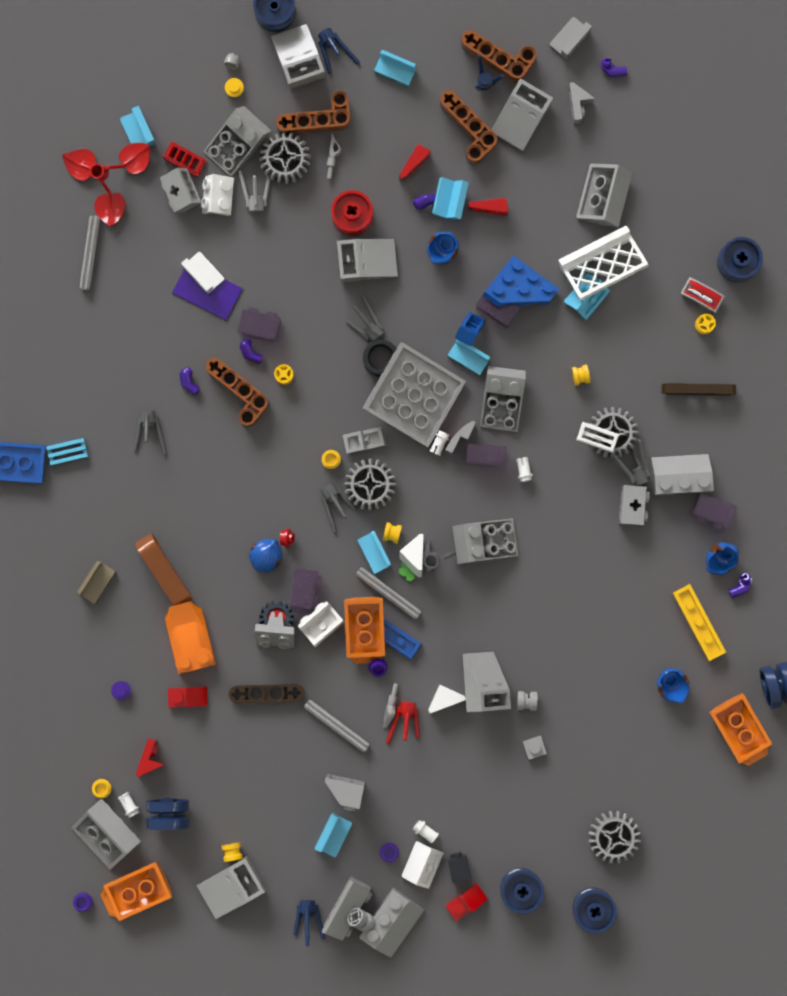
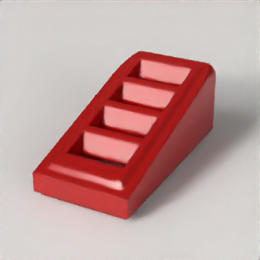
(167, 157)
(417, 158)
(492, 206)

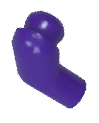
(247, 351)
(185, 378)
(743, 586)

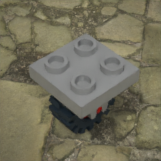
(275, 626)

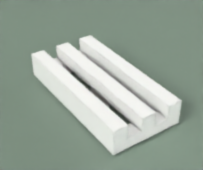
(613, 442)

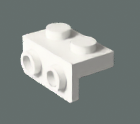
(217, 195)
(320, 623)

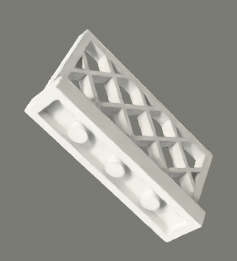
(593, 252)

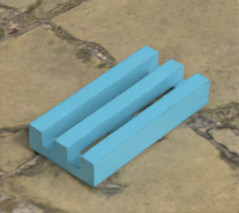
(65, 444)

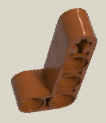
(496, 53)
(314, 116)
(465, 123)
(235, 388)
(162, 570)

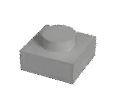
(534, 747)

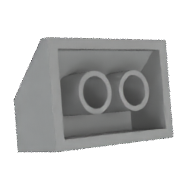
(604, 194)
(681, 474)
(346, 791)
(105, 834)
(352, 896)
(392, 922)

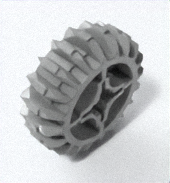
(286, 174)
(622, 432)
(353, 483)
(610, 845)

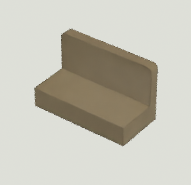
(96, 582)

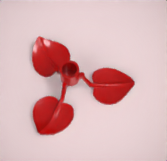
(82, 165)

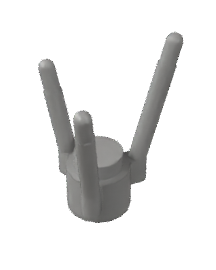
(255, 203)

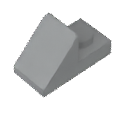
(578, 97)

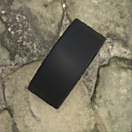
(369, 348)

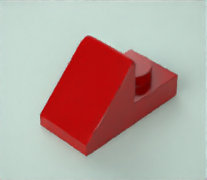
(187, 697)
(146, 763)
(466, 902)

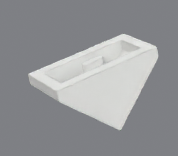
(412, 555)
(444, 698)

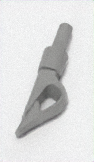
(331, 159)
(390, 708)

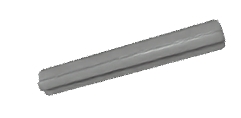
(89, 253)
(388, 593)
(336, 725)

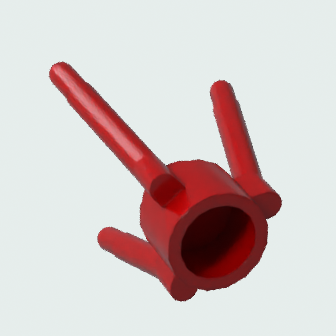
(407, 711)

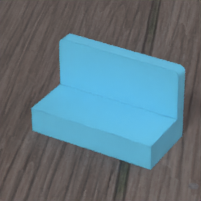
(395, 68)
(137, 128)
(450, 198)
(588, 305)
(469, 357)
(374, 552)
(333, 835)

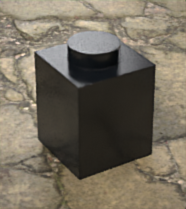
(459, 867)

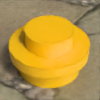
(234, 87)
(331, 459)
(101, 788)

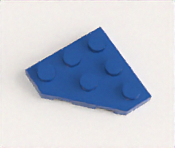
(519, 286)

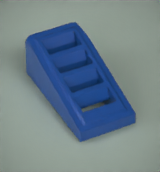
(470, 329)

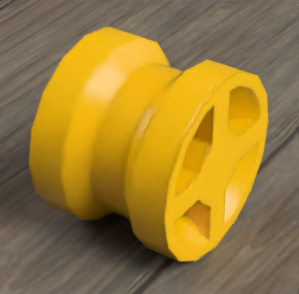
(707, 321)
(285, 372)
(580, 375)
(392, 533)
(232, 852)

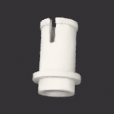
(439, 442)
(524, 470)
(128, 805)
(425, 831)

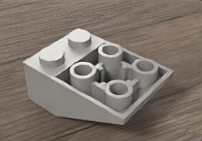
(298, 56)
(522, 114)
(237, 140)
(366, 259)
(502, 398)
(485, 541)
(484, 683)
(231, 887)

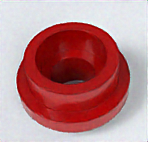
(287, 538)

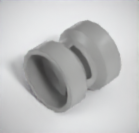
(527, 701)
(360, 919)

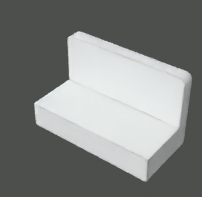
(203, 272)
(422, 865)

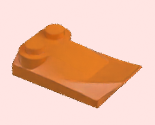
(364, 629)
(189, 637)
(741, 730)
(136, 891)

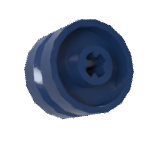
(274, 19)
(730, 265)
(774, 684)
(167, 810)
(526, 901)
(602, 918)

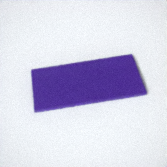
(218, 302)

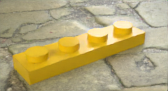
(699, 622)

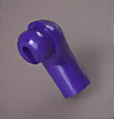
(611, 70)
(424, 201)

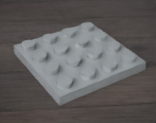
(414, 394)

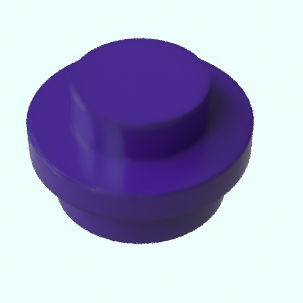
(378, 667)
(121, 690)
(389, 852)
(82, 902)

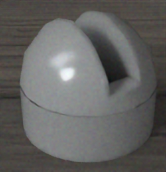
(232, 61)

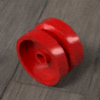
(352, 201)

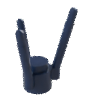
(329, 39)
(484, 79)
(307, 908)

